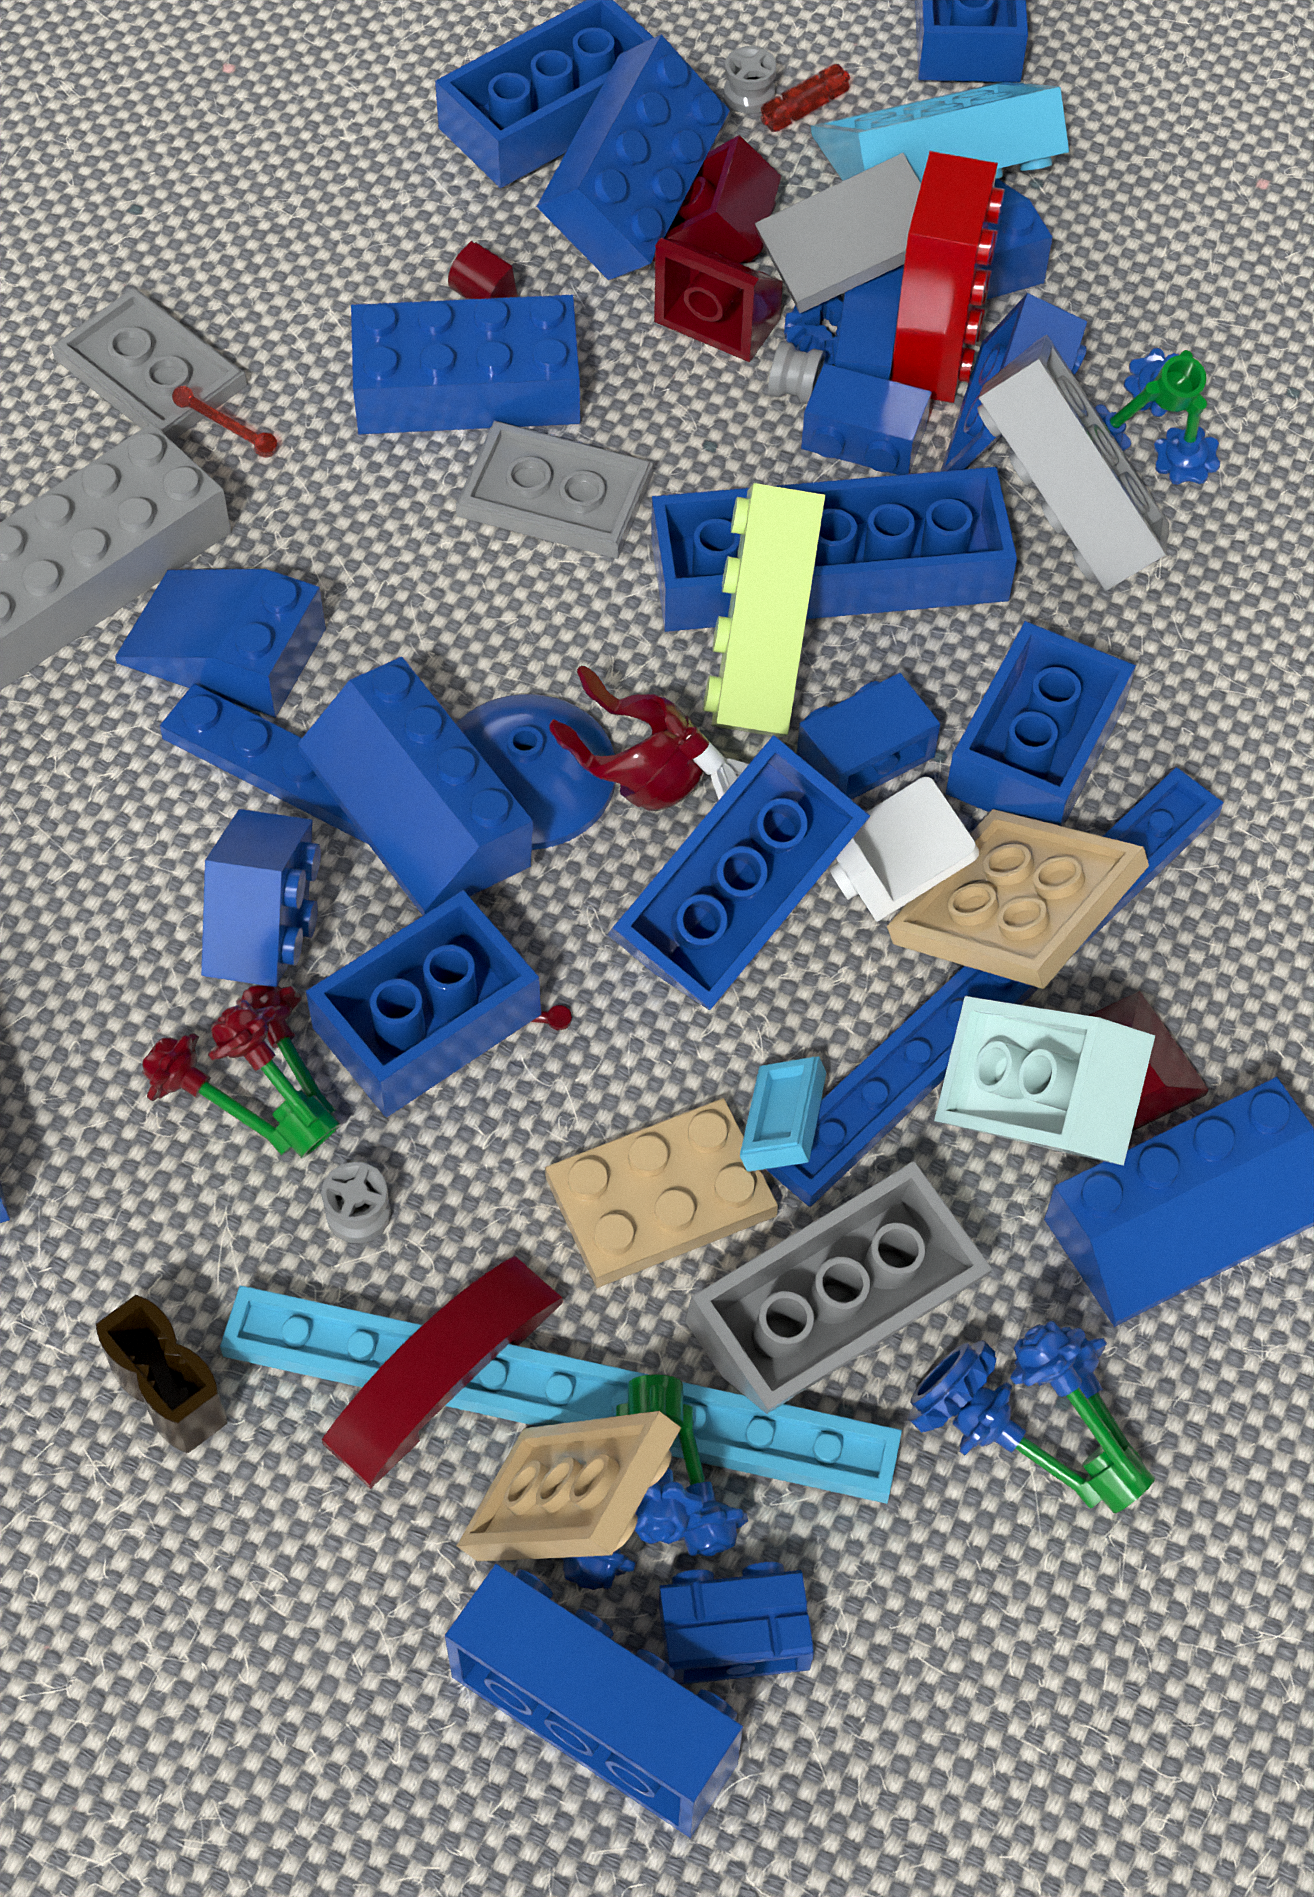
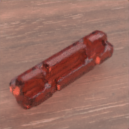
(805, 97)

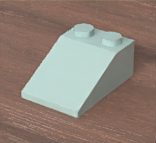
(1045, 1078)

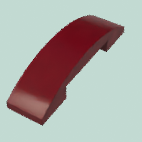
(436, 1365)

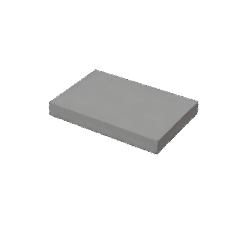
(843, 233)
(137, 358)
(555, 489)

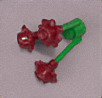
(240, 1031)

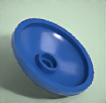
(546, 779)

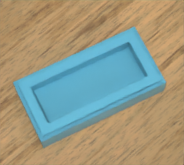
(783, 1114)

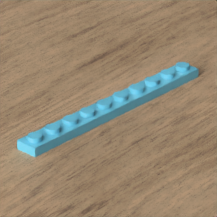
(559, 1389)

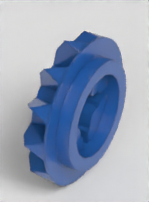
(807, 333)
(951, 1385)

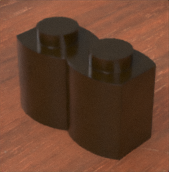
(162, 1373)

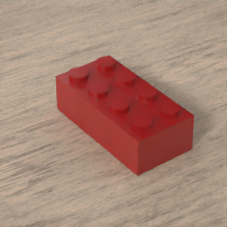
(945, 274)

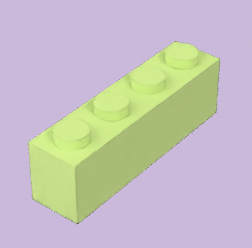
(766, 609)

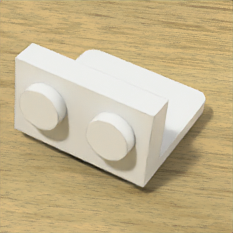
(904, 849)

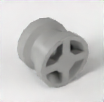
(749, 79)
(795, 371)
(349, 1188)

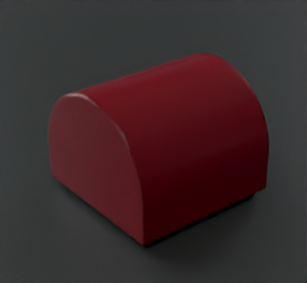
(481, 274)

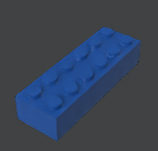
(878, 546)

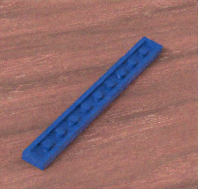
(918, 1052)

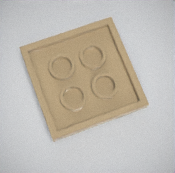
(1022, 899)

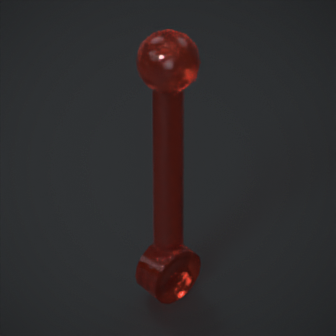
(264, 443)

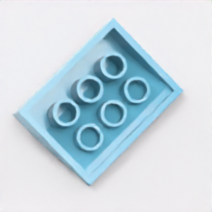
(986, 123)

